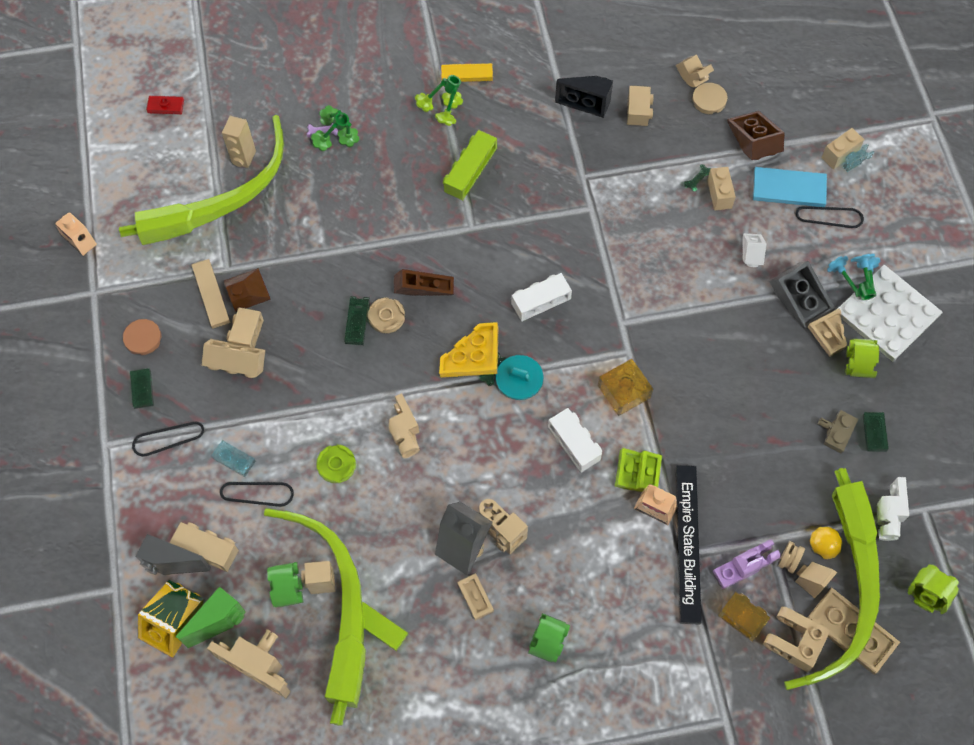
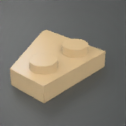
(829, 332)

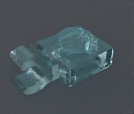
(856, 158)

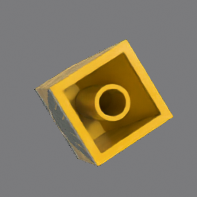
(166, 617)

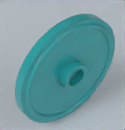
(519, 377)

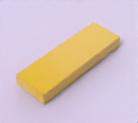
(468, 72)

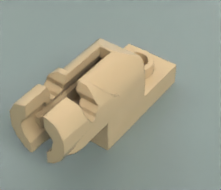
(403, 428)

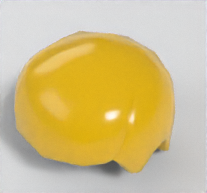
(826, 542)

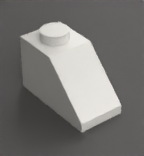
(753, 249)

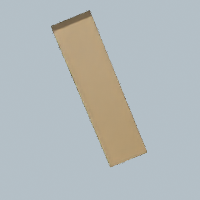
(210, 293)

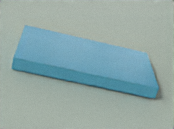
(790, 187)

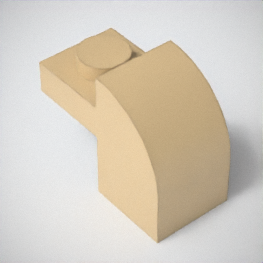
(693, 72)

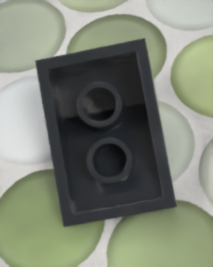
(585, 94)

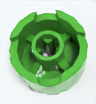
(285, 585)
(548, 638)

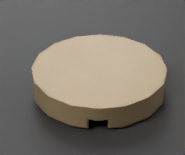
(709, 98)
(386, 315)

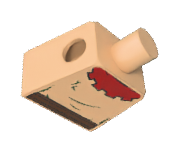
(70, 229)
(657, 504)

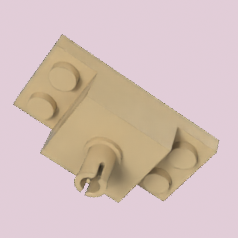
(254, 661)

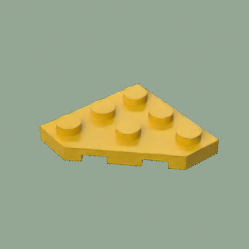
(473, 354)

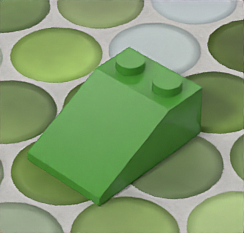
(213, 618)

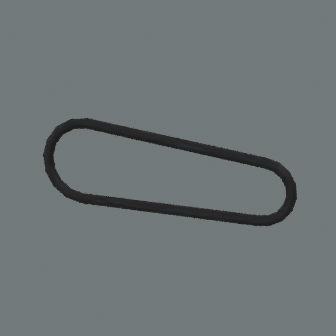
(827, 223)
(170, 446)
(257, 502)

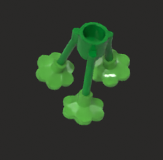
(340, 120)

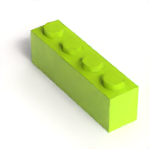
(470, 165)

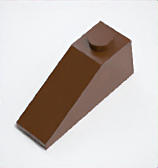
(422, 283)

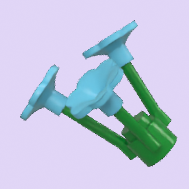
(865, 262)

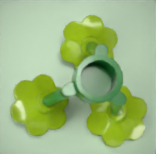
(451, 99)

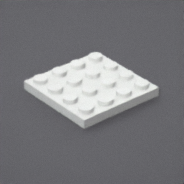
(893, 316)

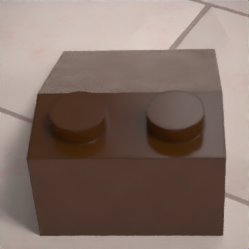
(757, 135)

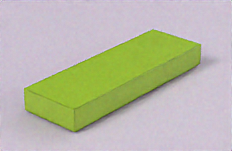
(383, 628)

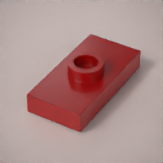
(165, 105)

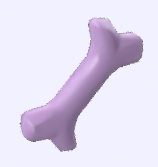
(325, 128)

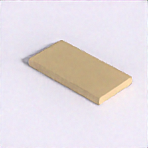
(841, 618)

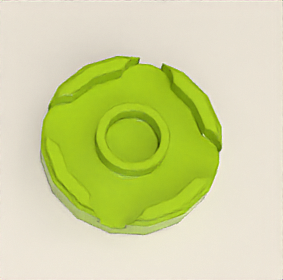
(336, 464)

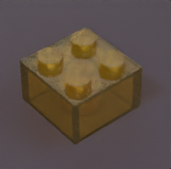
(625, 387)

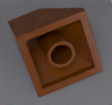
(247, 289)

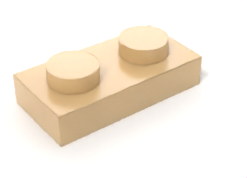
(475, 597)

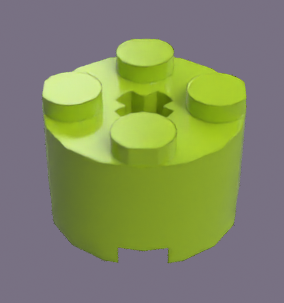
(863, 358)
(933, 589)

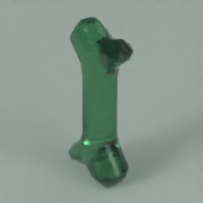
(704, 171)
(489, 377)

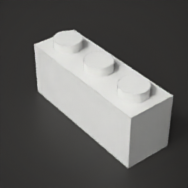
(541, 296)
(575, 439)

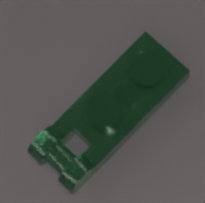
(356, 320)

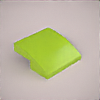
(637, 469)

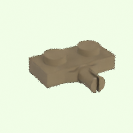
(839, 430)

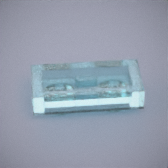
(233, 458)

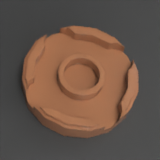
(142, 337)

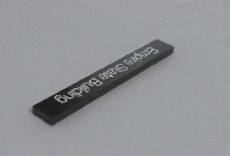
(688, 545)

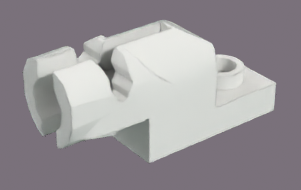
(893, 510)

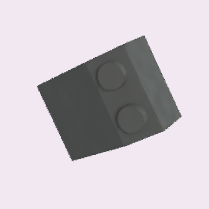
(802, 293)
(461, 536)
(169, 559)

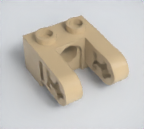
(508, 529)
(810, 646)

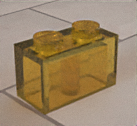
(744, 616)

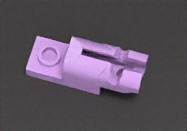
(745, 564)

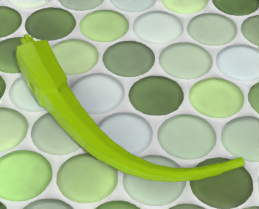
(180, 219)
(861, 533)
(349, 653)

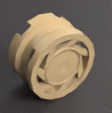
(791, 557)

